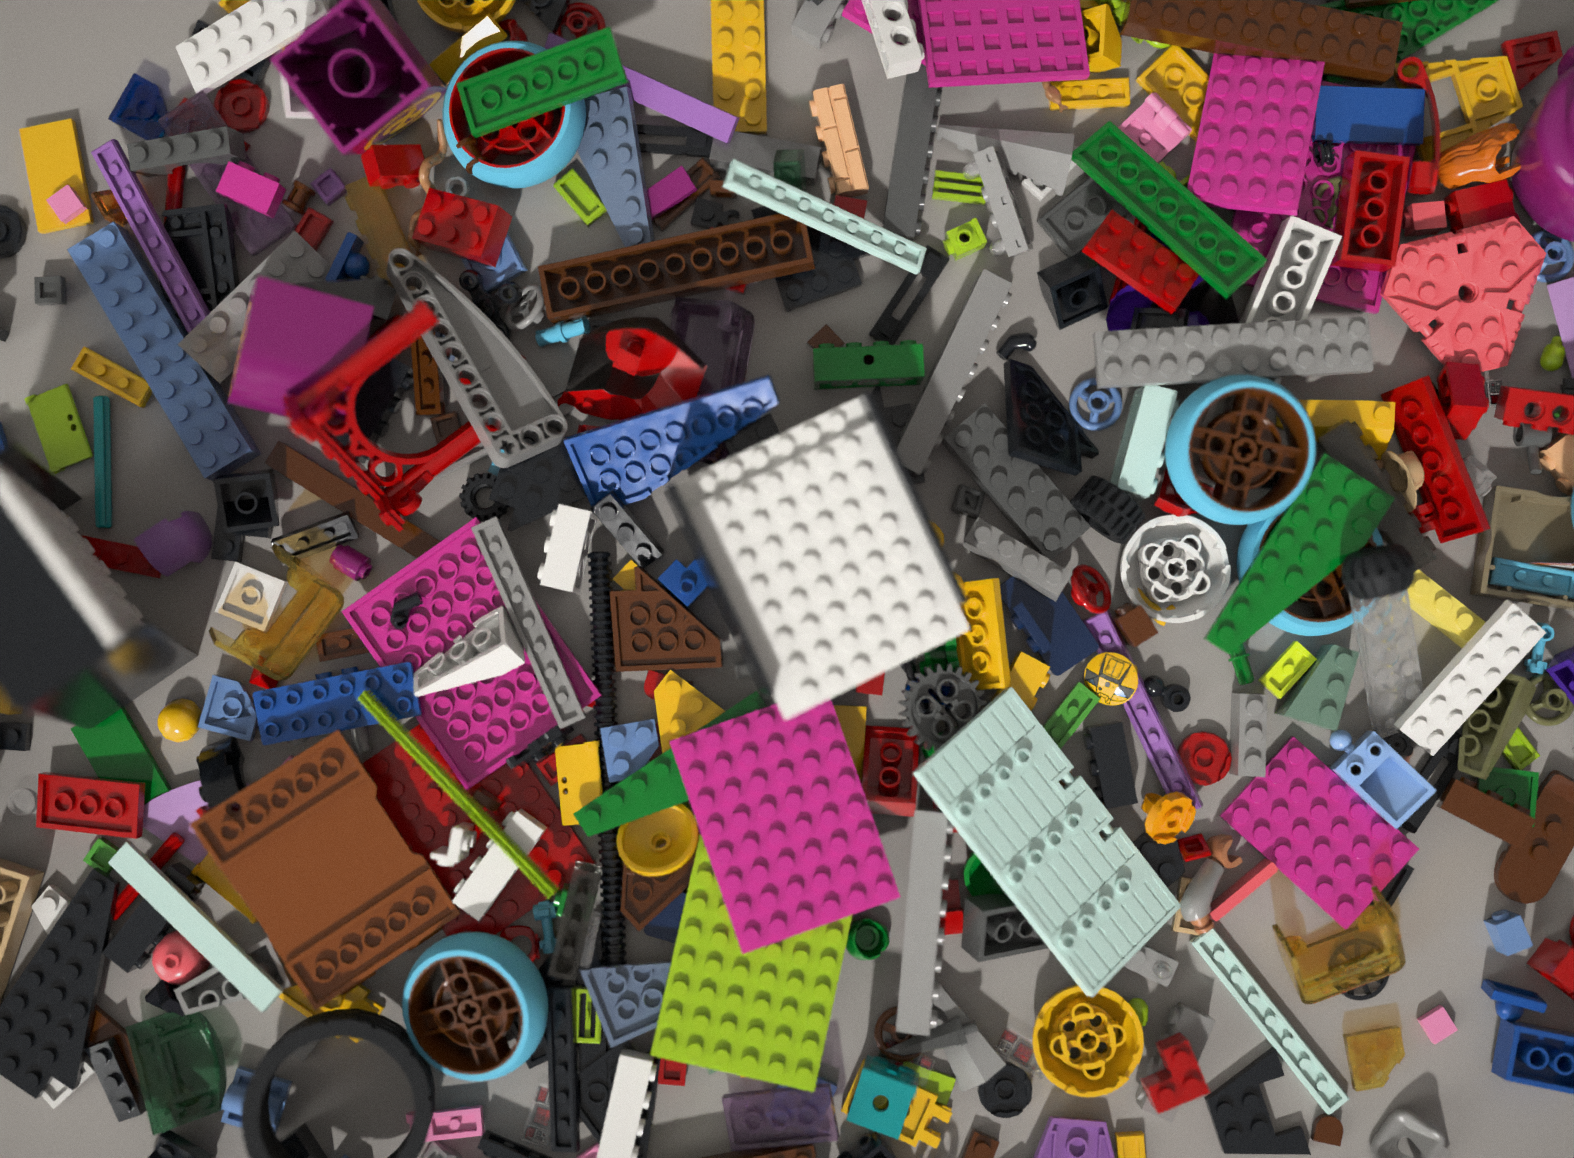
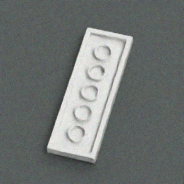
(245, 39)
(1470, 677)

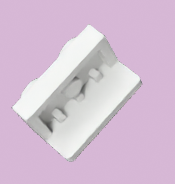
(460, 842)

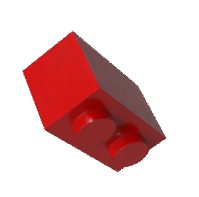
(393, 165)

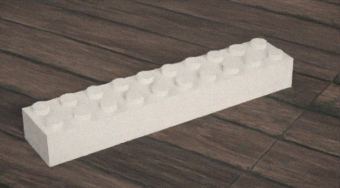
(1281, 293)

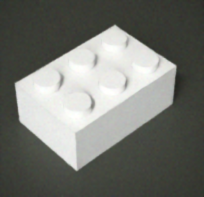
(567, 548)

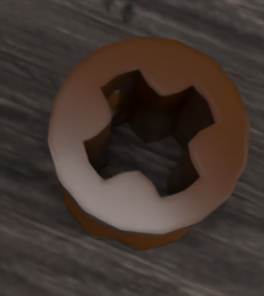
(471, 145)
(298, 197)

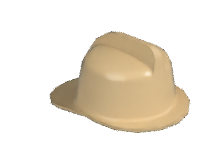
(1406, 475)

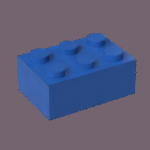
(1535, 1056)

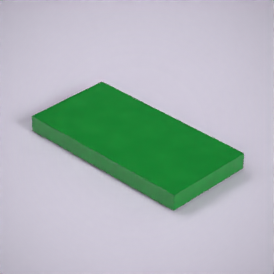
(121, 754)

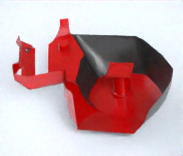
(631, 370)

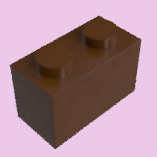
(1134, 624)

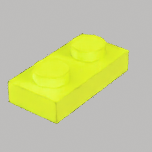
(1287, 669)

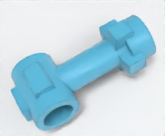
(1535, 664)
(546, 912)

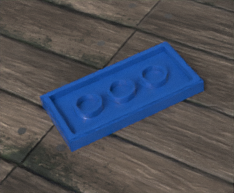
(1369, 115)

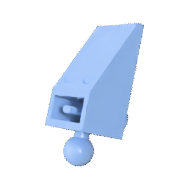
(1383, 779)

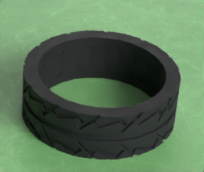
(353, 1023)

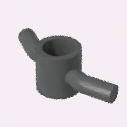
(1533, 440)

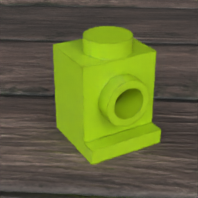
(960, 249)

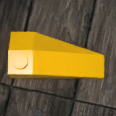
(1372, 417)

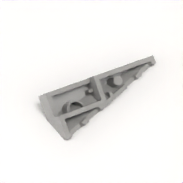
(1031, 153)
(971, 1062)

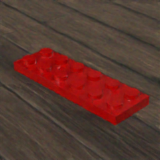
(1447, 484)

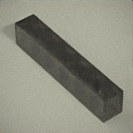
(1397, 526)

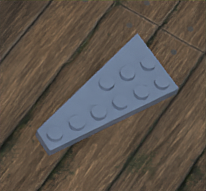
(615, 163)
(627, 997)

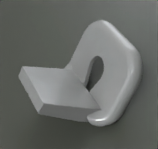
(1411, 1125)

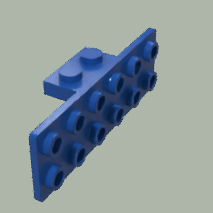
(332, 702)

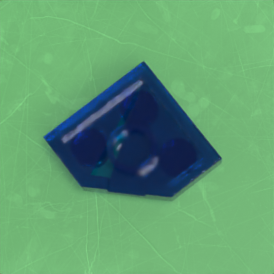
(140, 109)

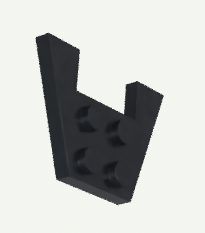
(1242, 1115)

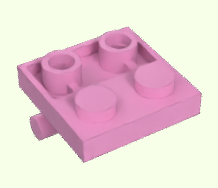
(1155, 127)

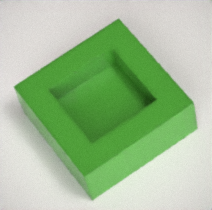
(101, 854)

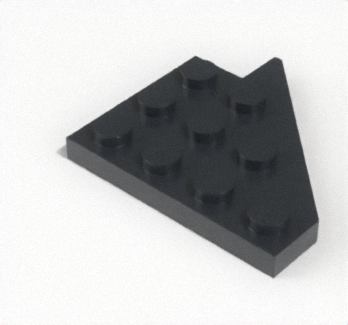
(1040, 425)

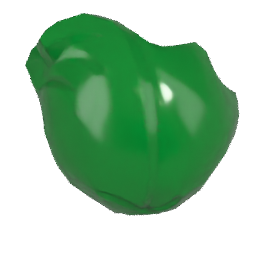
(867, 939)

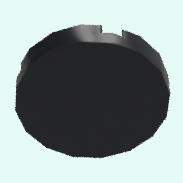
(12, 232)
(1006, 1092)

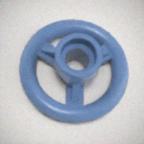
(1561, 252)
(1104, 399)

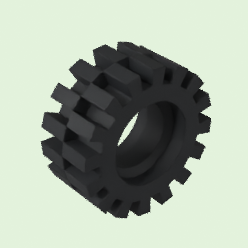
(469, 498)

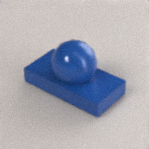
(348, 260)
(1512, 1000)

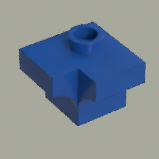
(683, 582)

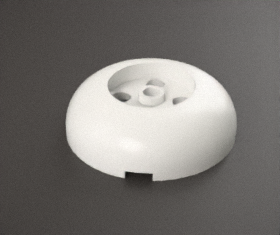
(1190, 540)

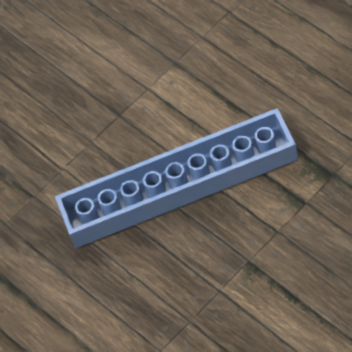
(152, 335)

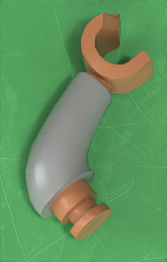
(1199, 893)

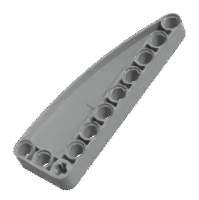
(497, 372)

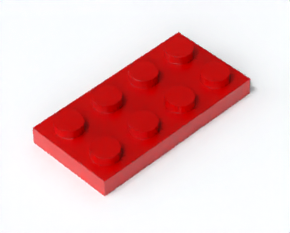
(1141, 261)
(90, 805)

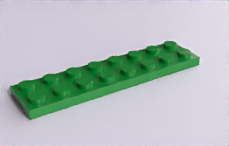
(1163, 207)

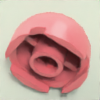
(178, 960)

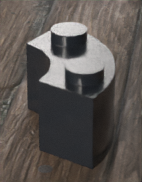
(220, 771)

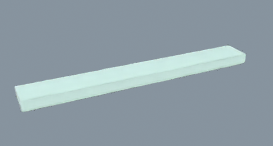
(824, 216)
(196, 926)
(1270, 1020)

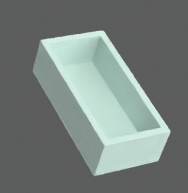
(1143, 441)

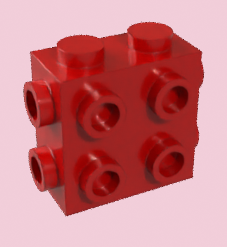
(1479, 205)

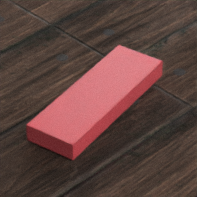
(1242, 888)

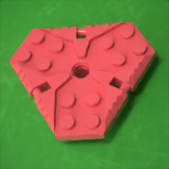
(1495, 266)

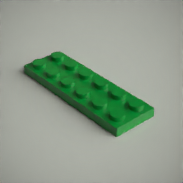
(542, 82)

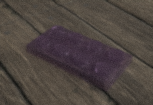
(780, 1117)

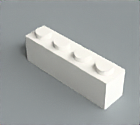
(496, 869)
(626, 1105)

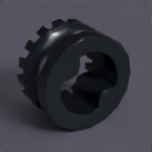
(1323, 153)

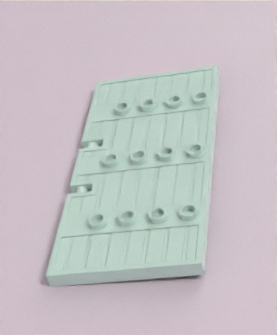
(1042, 844)

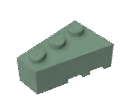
(1322, 688)

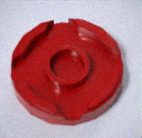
(242, 105)
(1205, 757)

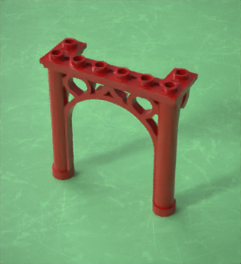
(310, 410)

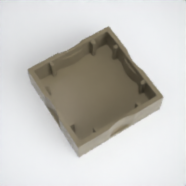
(1526, 530)

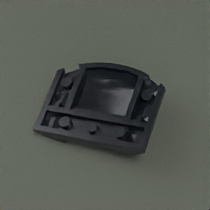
(207, 249)

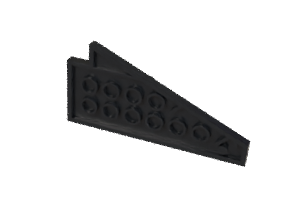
(55, 998)

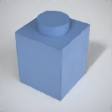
(1508, 932)

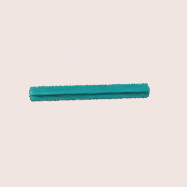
(102, 461)

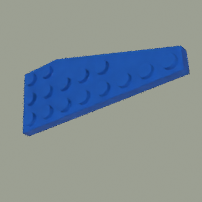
(655, 446)

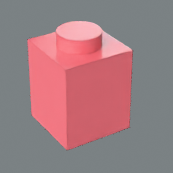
(1424, 218)

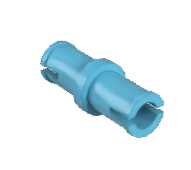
(562, 331)

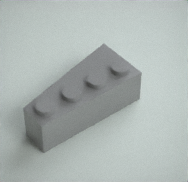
(214, 989)

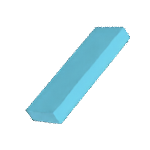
(1531, 578)

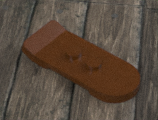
(1530, 871)

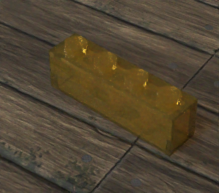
(377, 222)

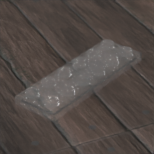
(1387, 658)

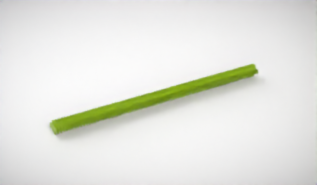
(456, 792)

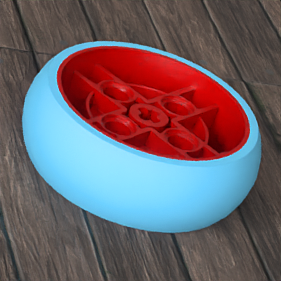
(550, 152)

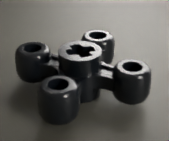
(493, 301)

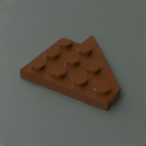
(648, 895)

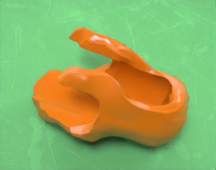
(1476, 158)

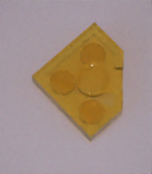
(1373, 1056)

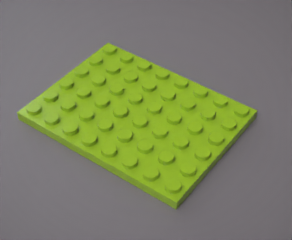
(752, 1010)

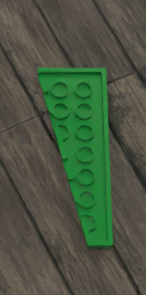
(652, 786)

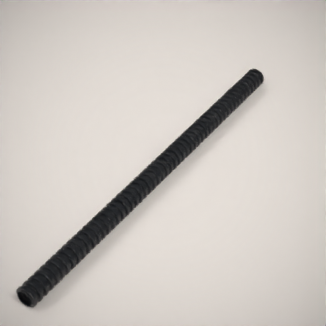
(605, 717)

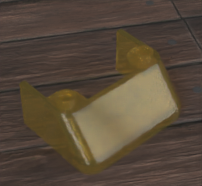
(295, 630)
(1346, 958)

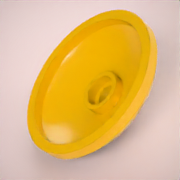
(640, 841)

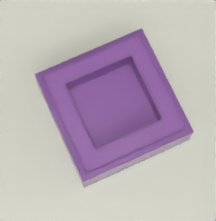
(329, 186)

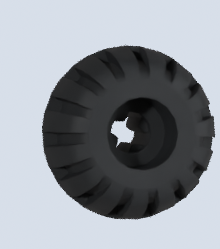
(1378, 571)

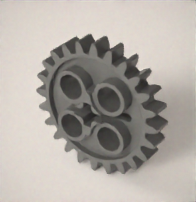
(960, 692)

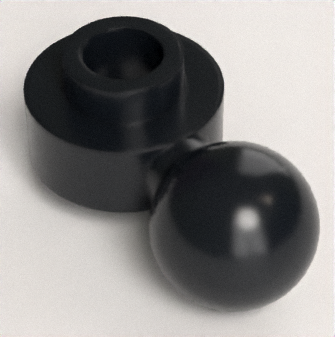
(1155, 687)

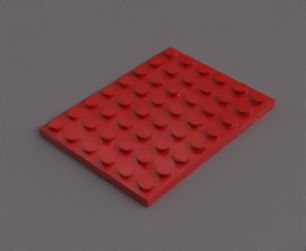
(428, 815)

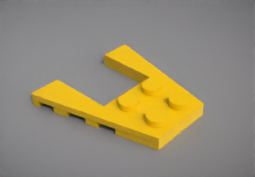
(1483, 90)

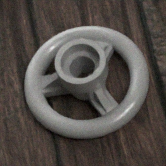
(530, 309)

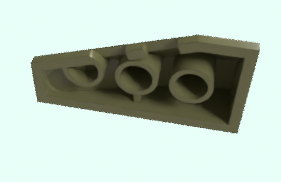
(1493, 725)

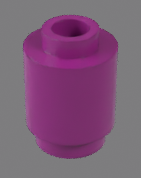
(351, 562)

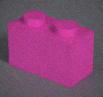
(251, 189)

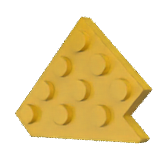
(681, 709)

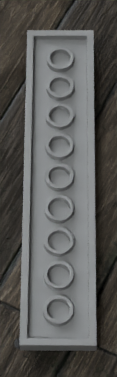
(1224, 350)

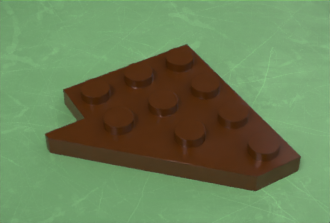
(658, 631)

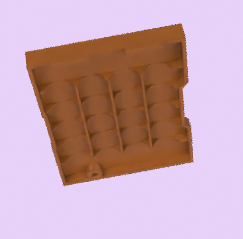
(325, 870)

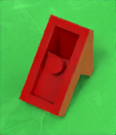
(954, 913)

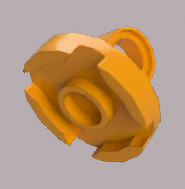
(1167, 815)

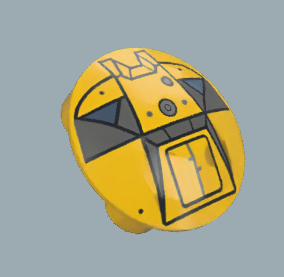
(1111, 678)

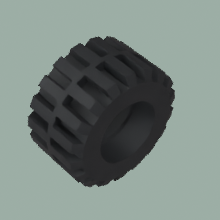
(1108, 509)

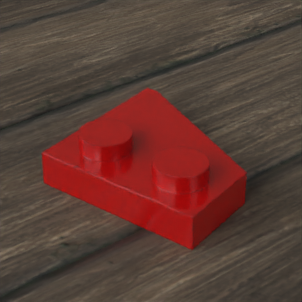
(1531, 55)

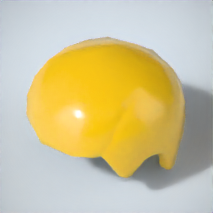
(179, 720)

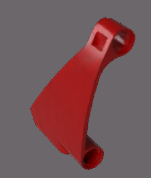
(1423, 174)

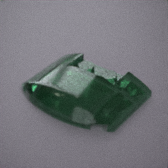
(178, 1068)

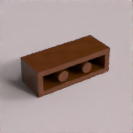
(1487, 811)

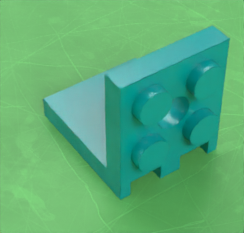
(884, 1079)

